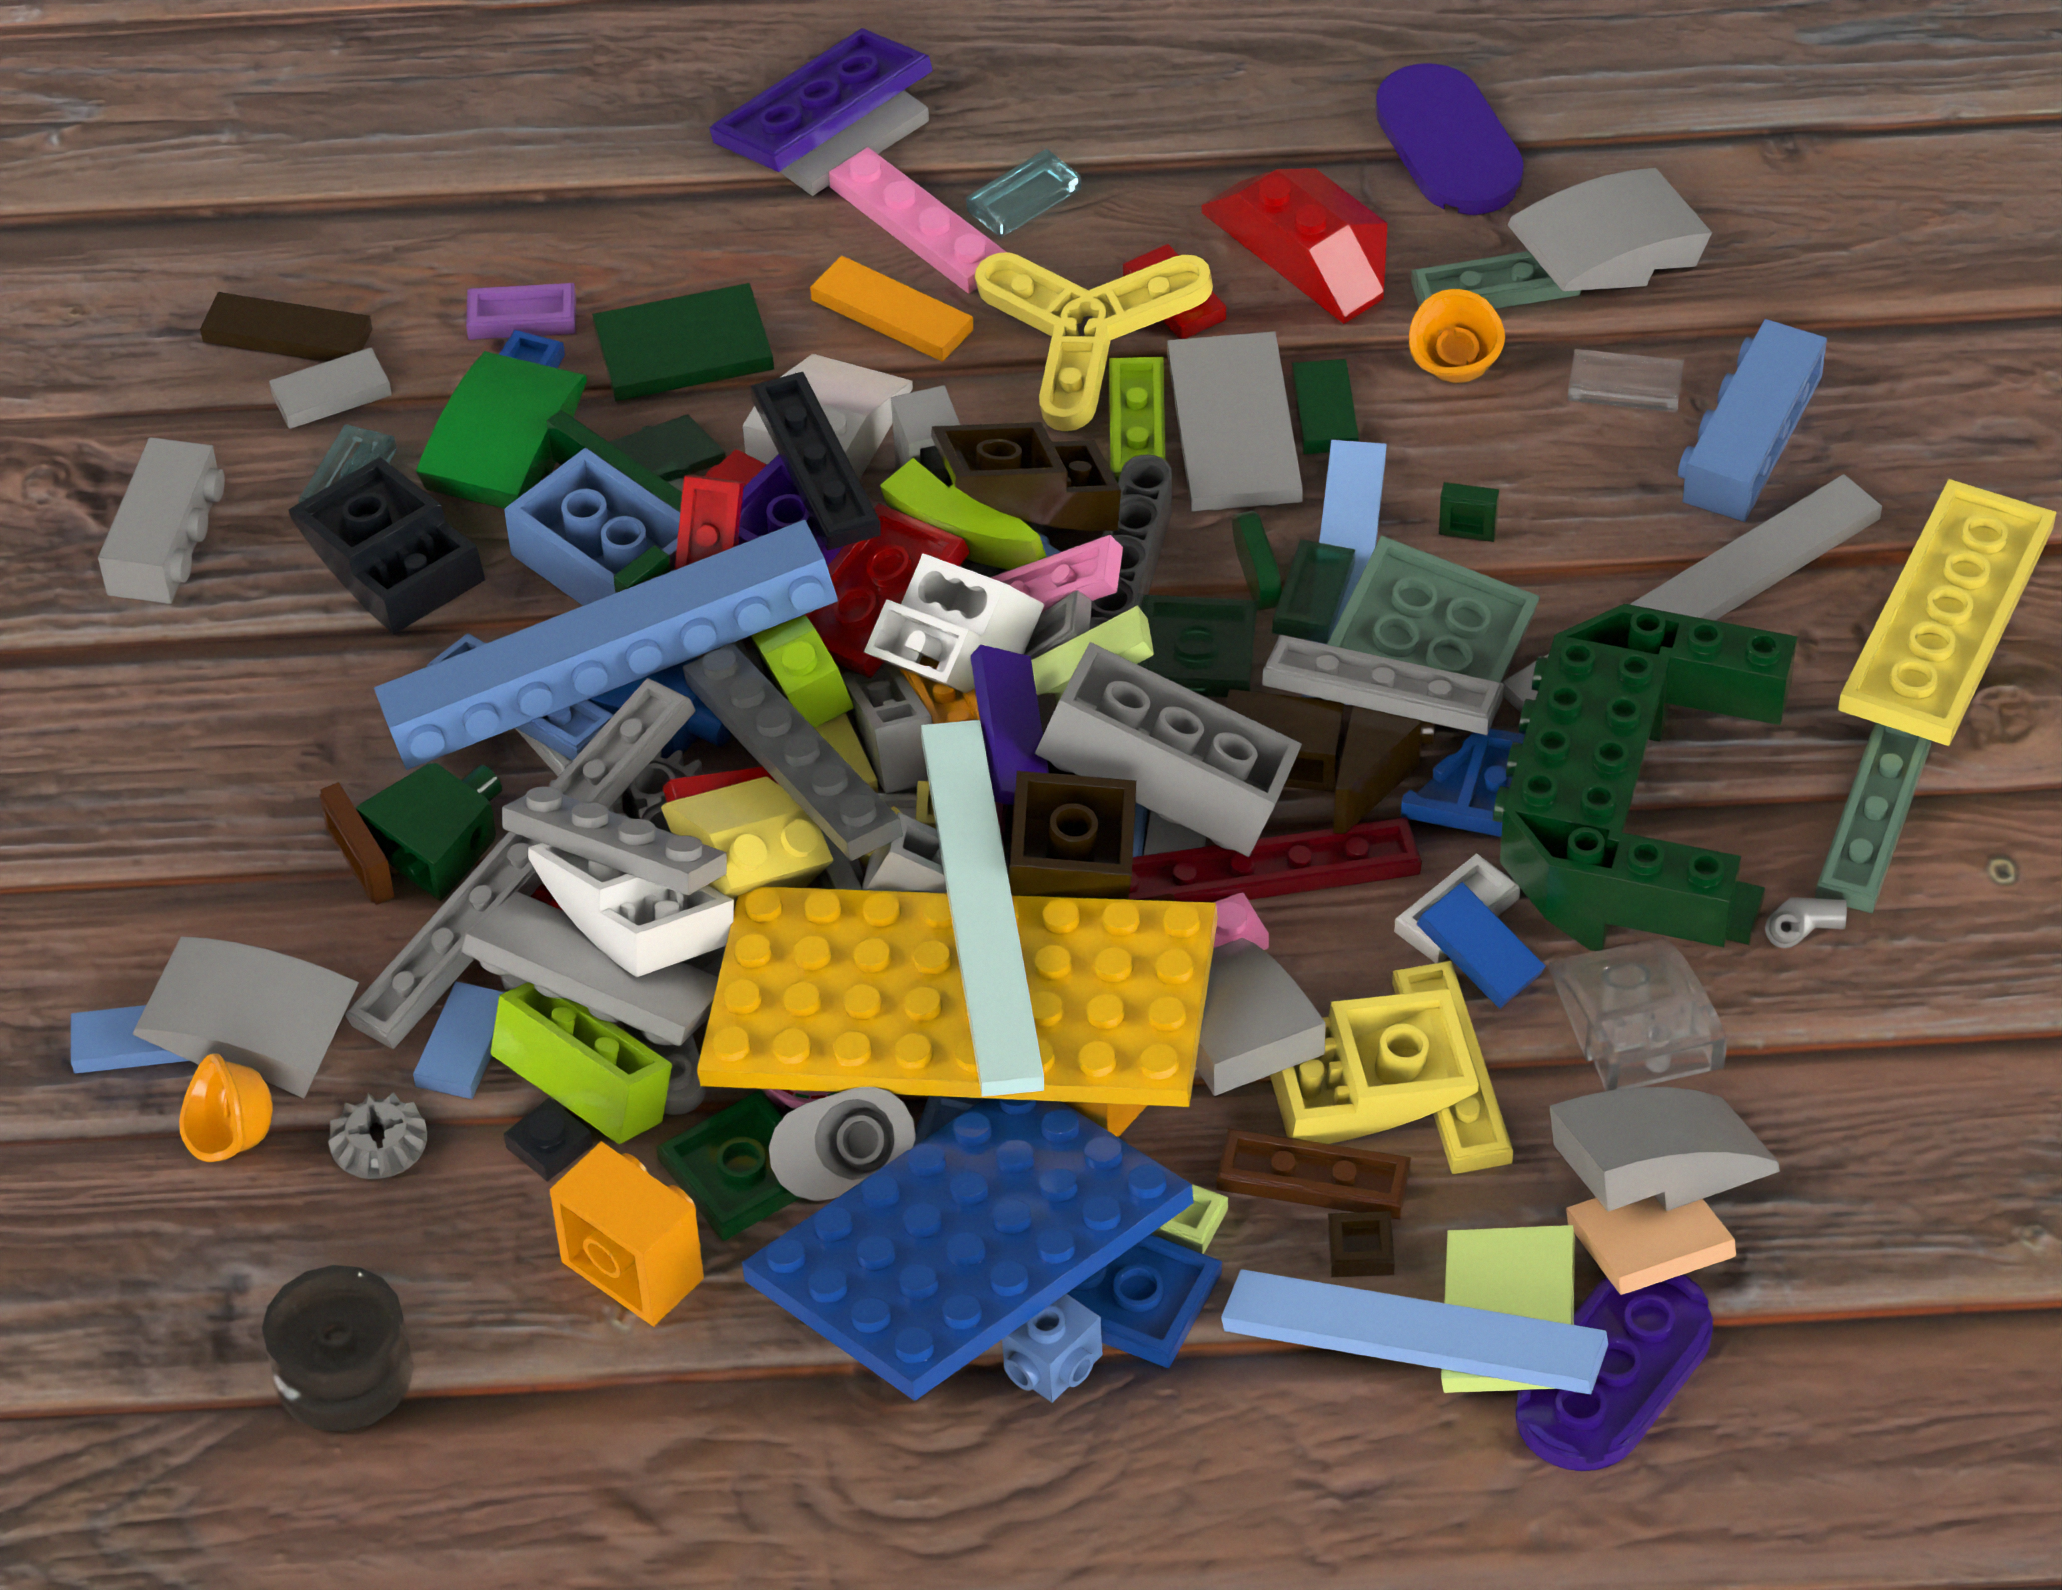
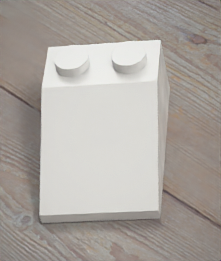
(853, 401)

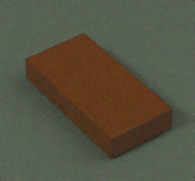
(356, 844)

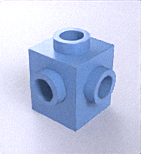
(1054, 1348)

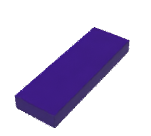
(1007, 717)

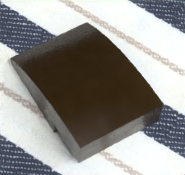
(1030, 476)

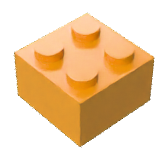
(627, 1232)

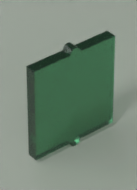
(672, 448)

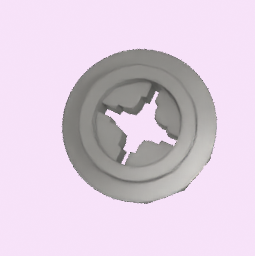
(358, 1153)

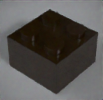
(1072, 836)

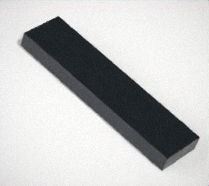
(815, 461)

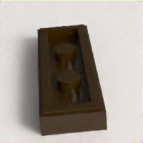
(284, 328)

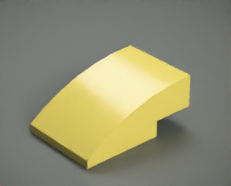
(1380, 1068)

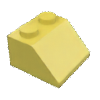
(760, 829)

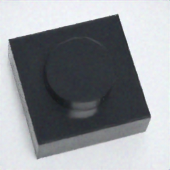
(548, 1139)

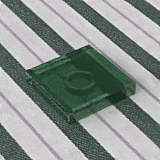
(1202, 642)

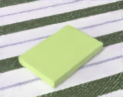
(1509, 1273)

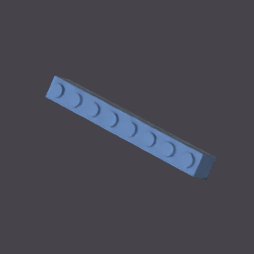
(606, 644)

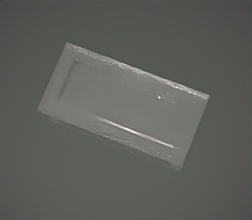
(1625, 380)

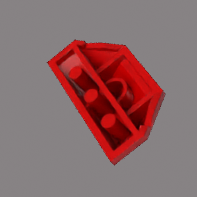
(1309, 236)

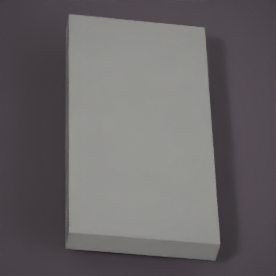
(1234, 421)
(555, 955)

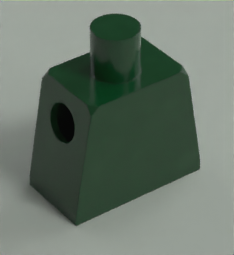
(434, 824)

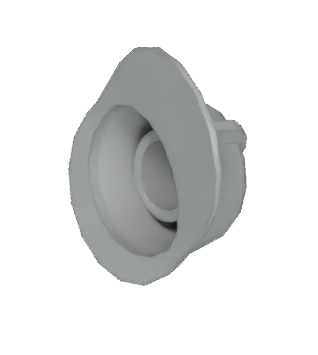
(839, 1141)

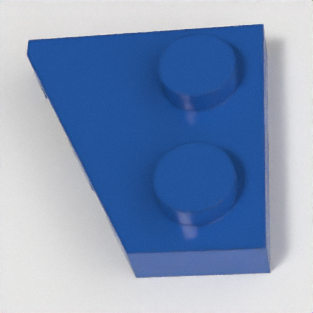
(1465, 785)

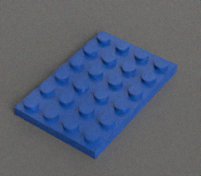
(966, 1237)

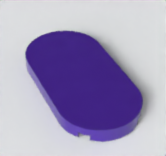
(1449, 138)
(1652, 1350)

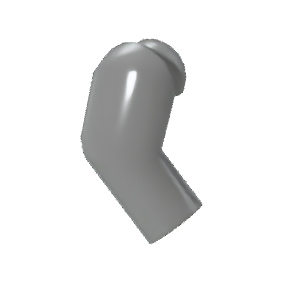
(1802, 915)

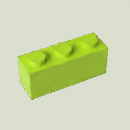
(581, 1062)

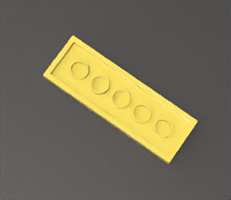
(1947, 612)

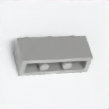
(161, 520)

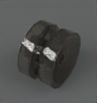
(338, 1348)

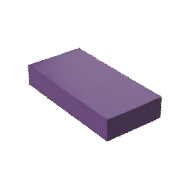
(528, 308)

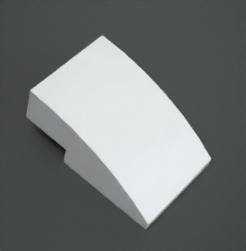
(630, 917)

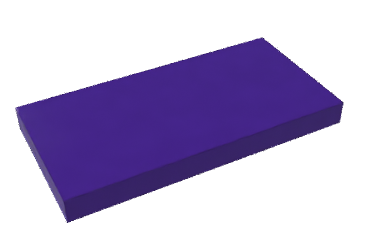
(820, 99)

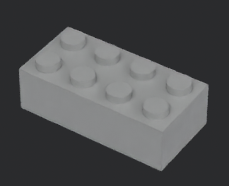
(1187, 752)

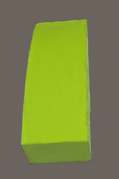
(989, 534)

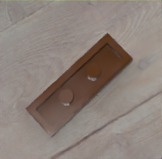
(1313, 1173)

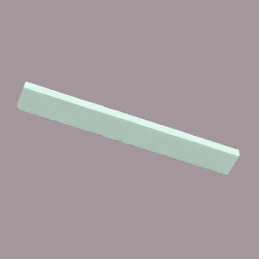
(982, 910)

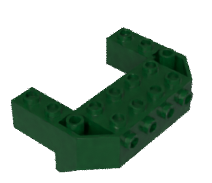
(1582, 756)

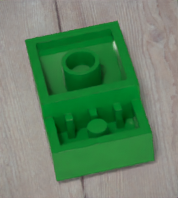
(495, 430)

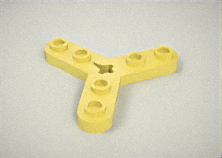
(1057, 305)

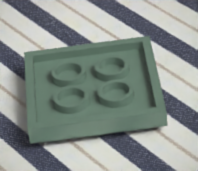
(1434, 614)

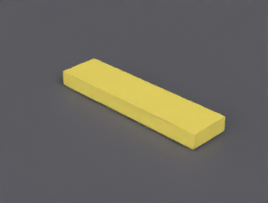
(1473, 1127)

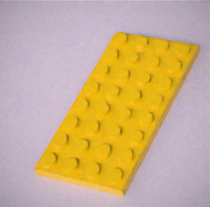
(872, 995)

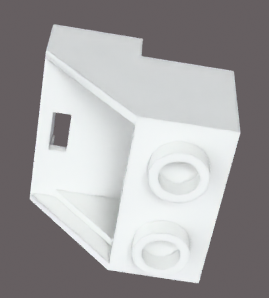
(947, 618)

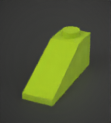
(803, 670)

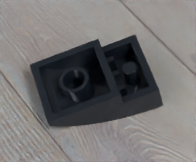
(388, 544)

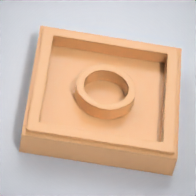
(1647, 1243)

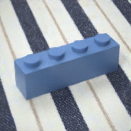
(1752, 419)

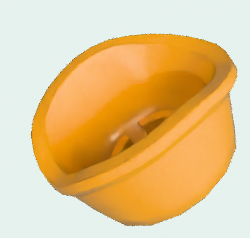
(1456, 335)
(224, 1110)

